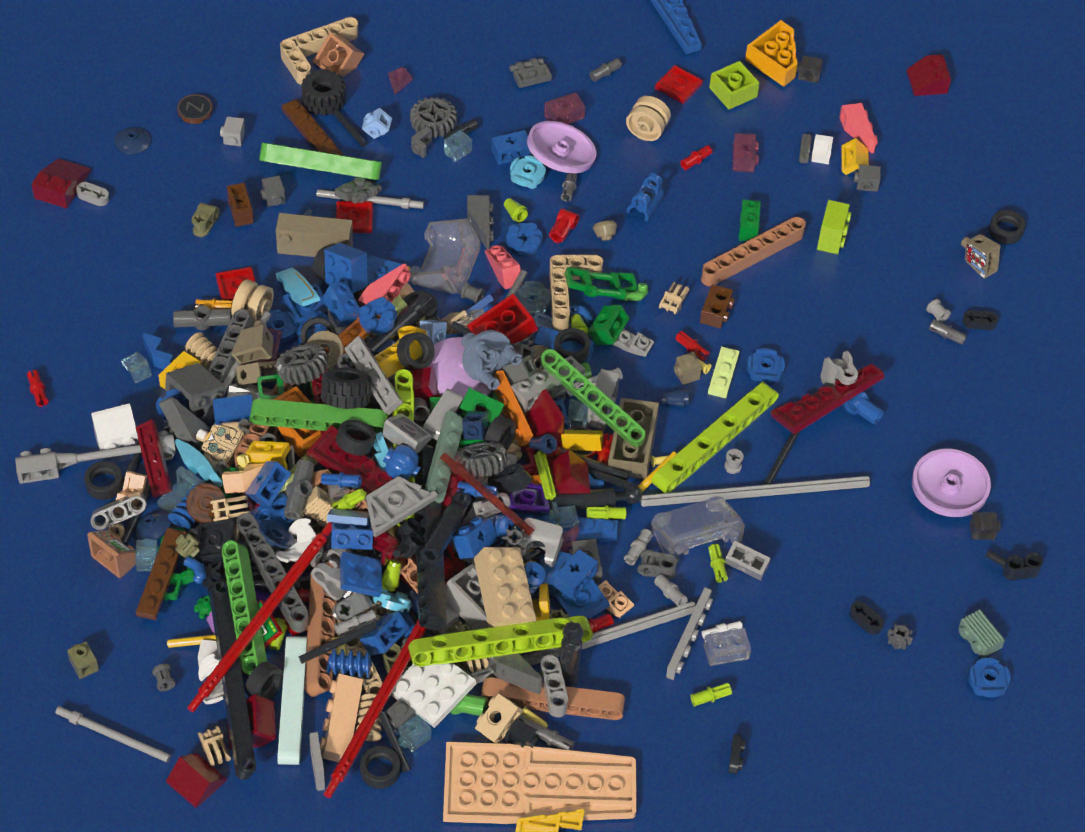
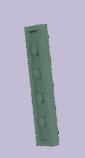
(447, 443)

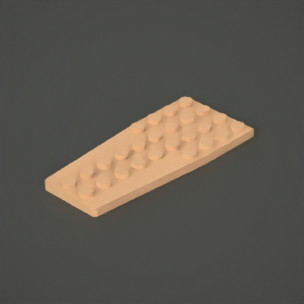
(516, 782)

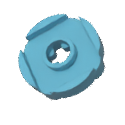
(525, 179)
(394, 602)

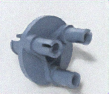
(486, 355)

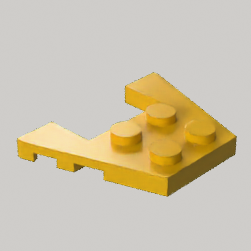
(551, 823)

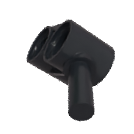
(410, 537)
(1022, 567)

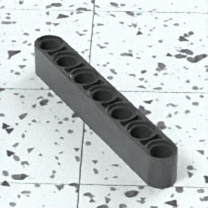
(223, 359)
(269, 564)

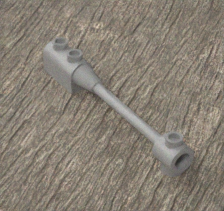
(47, 463)

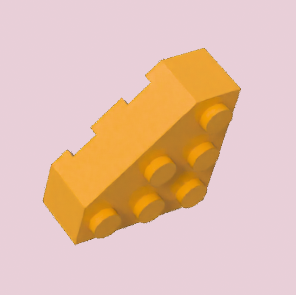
(775, 53)

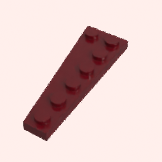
(813, 407)
(330, 455)

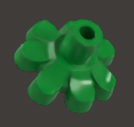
(203, 607)

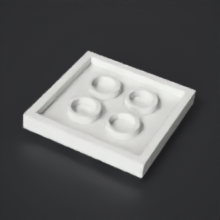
(433, 690)

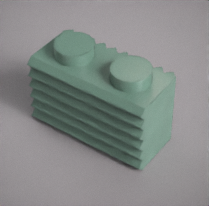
(981, 634)

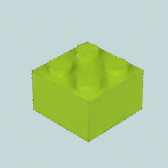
(734, 85)
(834, 227)

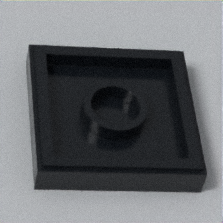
(213, 537)

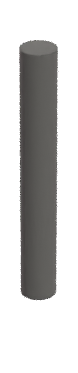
(517, 283)

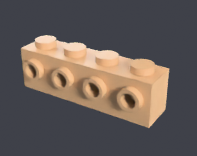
(341, 717)

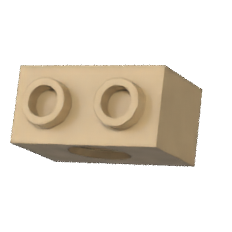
(509, 712)

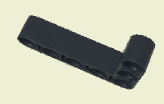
(509, 480)

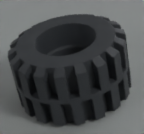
(323, 92)
(346, 388)

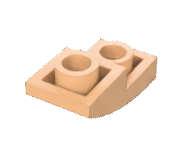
(618, 600)

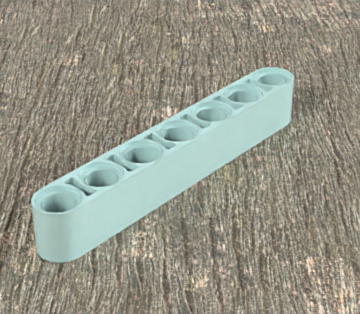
(292, 702)

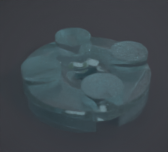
(541, 294)

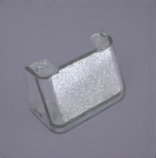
(449, 257)
(697, 525)

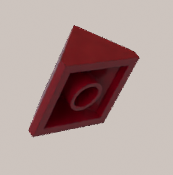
(424, 383)
(570, 474)
(195, 779)

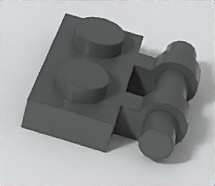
(530, 72)
(357, 190)

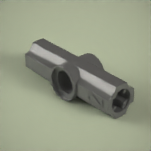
(202, 317)
(299, 489)

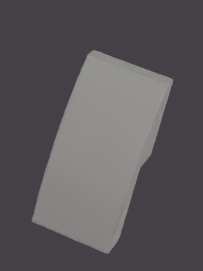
(634, 344)

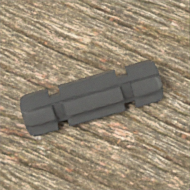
(805, 148)

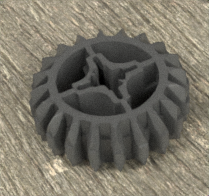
(434, 114)
(302, 364)
(482, 458)

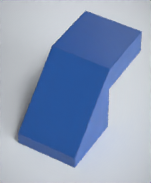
(154, 350)

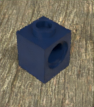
(475, 425)

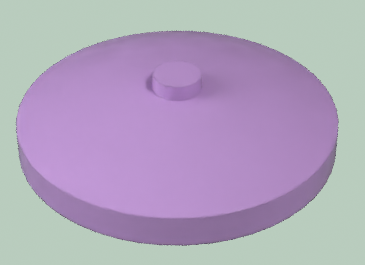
(561, 147)
(450, 371)
(951, 482)

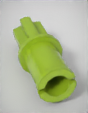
(350, 500)
(606, 512)
(717, 563)
(711, 694)

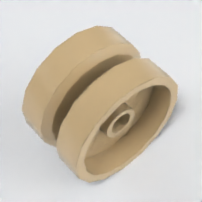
(648, 118)
(253, 299)

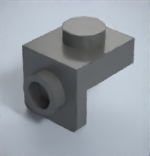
(421, 140)

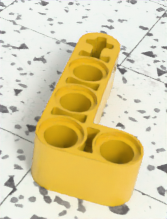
(388, 358)

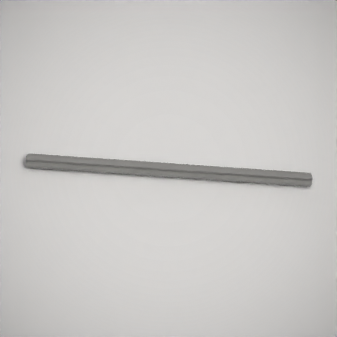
(756, 490)
(604, 635)

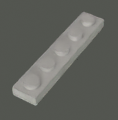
(380, 384)
(690, 634)

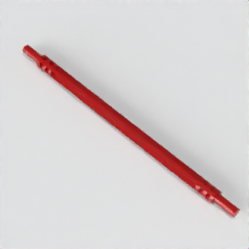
(260, 618)
(373, 712)

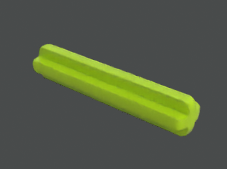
(545, 475)

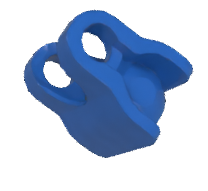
(648, 196)

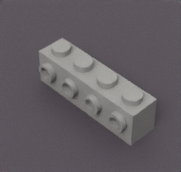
(530, 388)

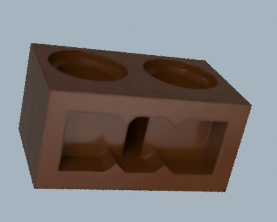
(239, 204)
(716, 306)

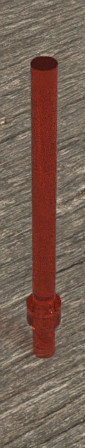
(458, 469)

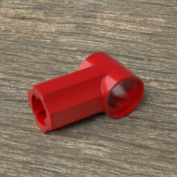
(564, 223)

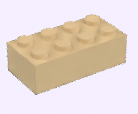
(504, 586)

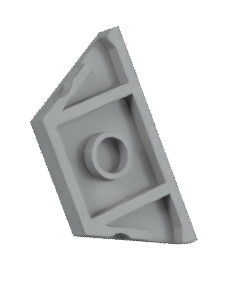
(395, 503)

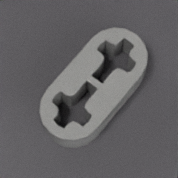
(92, 194)

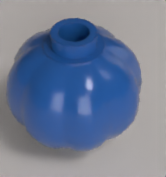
(402, 462)

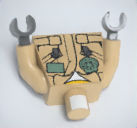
(222, 442)

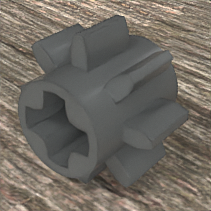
(510, 534)
(899, 637)

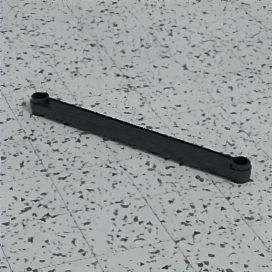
(232, 683)

